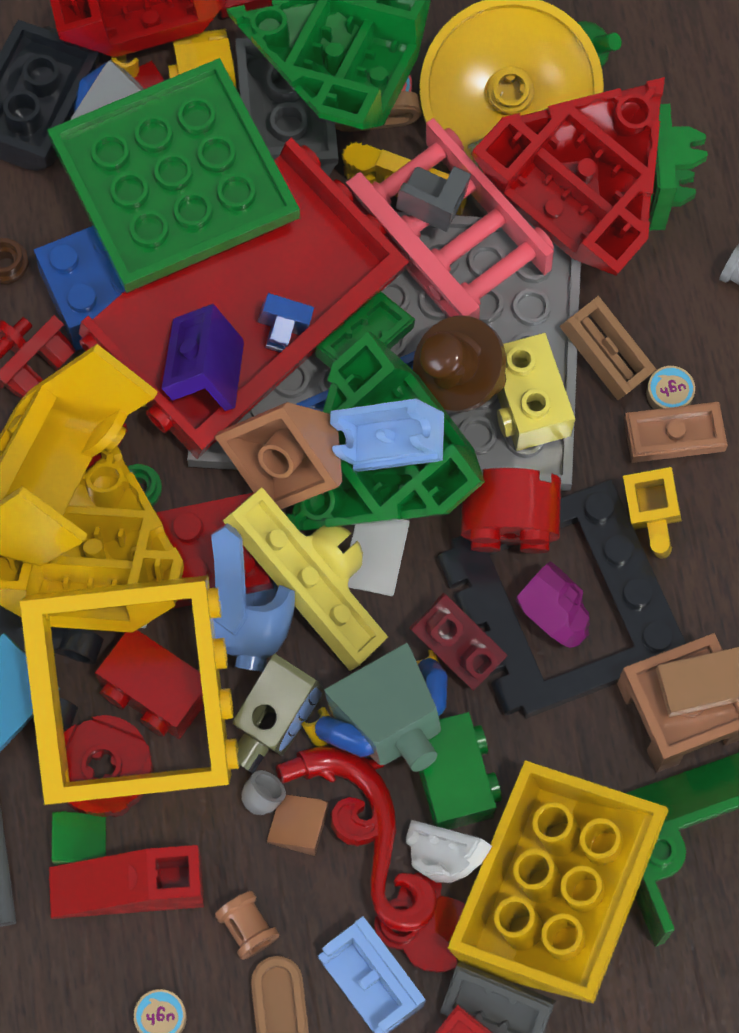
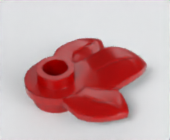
(429, 945)

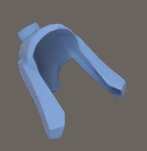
(252, 622)

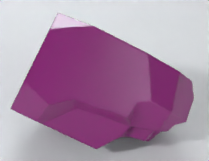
(556, 606)

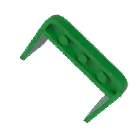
(690, 800)

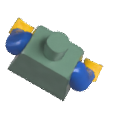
(386, 710)

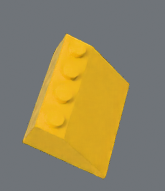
(557, 883)

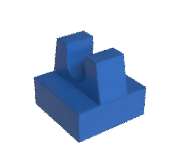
(284, 318)

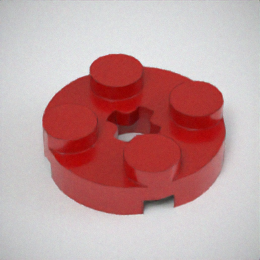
(112, 737)

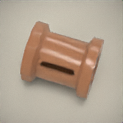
(247, 925)

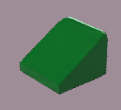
(77, 837)

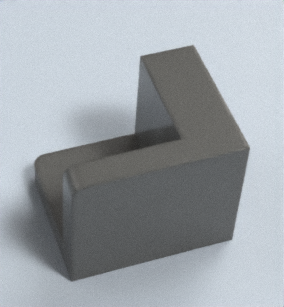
(433, 197)

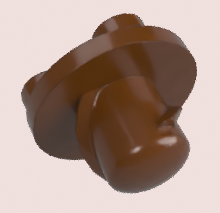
(461, 363)

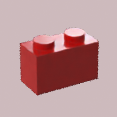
(152, 683)

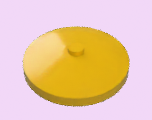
(505, 62)

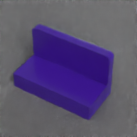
(203, 355)

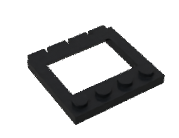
(626, 575)

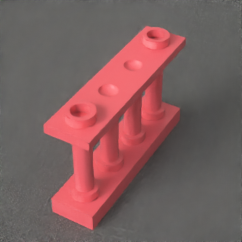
(432, 267)

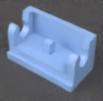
(389, 434)
(371, 978)

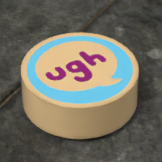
(670, 388)
(160, 1013)

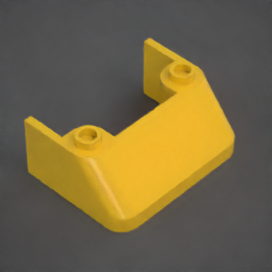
(51, 445)

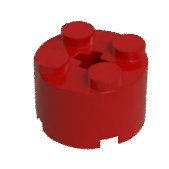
(513, 510)

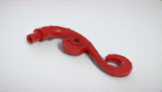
(381, 828)

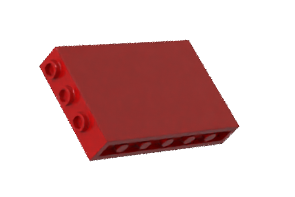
(324, 260)

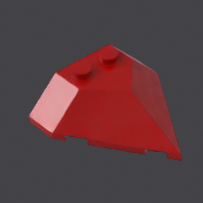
(130, 25)
(582, 171)

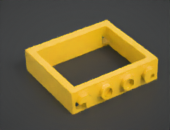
(46, 700)

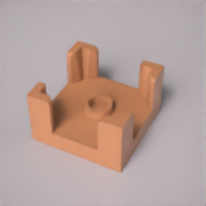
(682, 733)

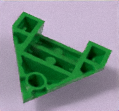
(340, 53)
(372, 376)

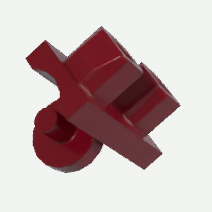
(458, 641)

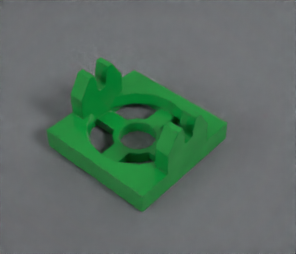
(673, 167)

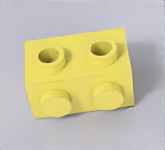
(534, 396)

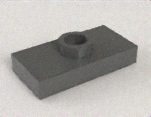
(497, 1002)

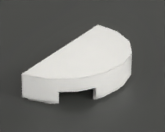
(444, 853)

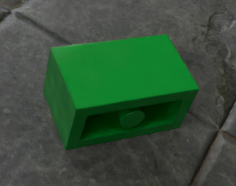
(457, 781)

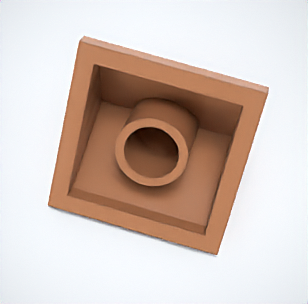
(285, 453)

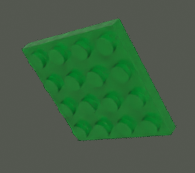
(173, 174)

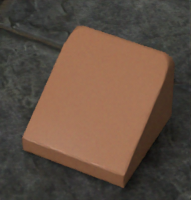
(298, 824)

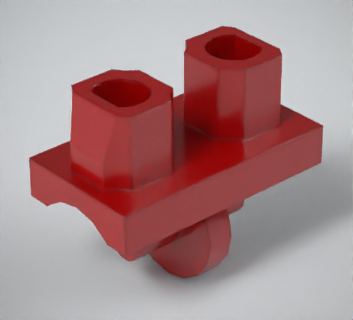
(47, 342)

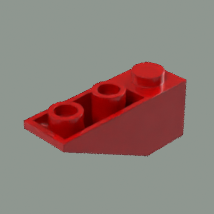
(128, 883)

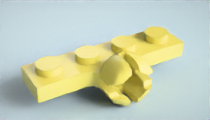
(315, 572)

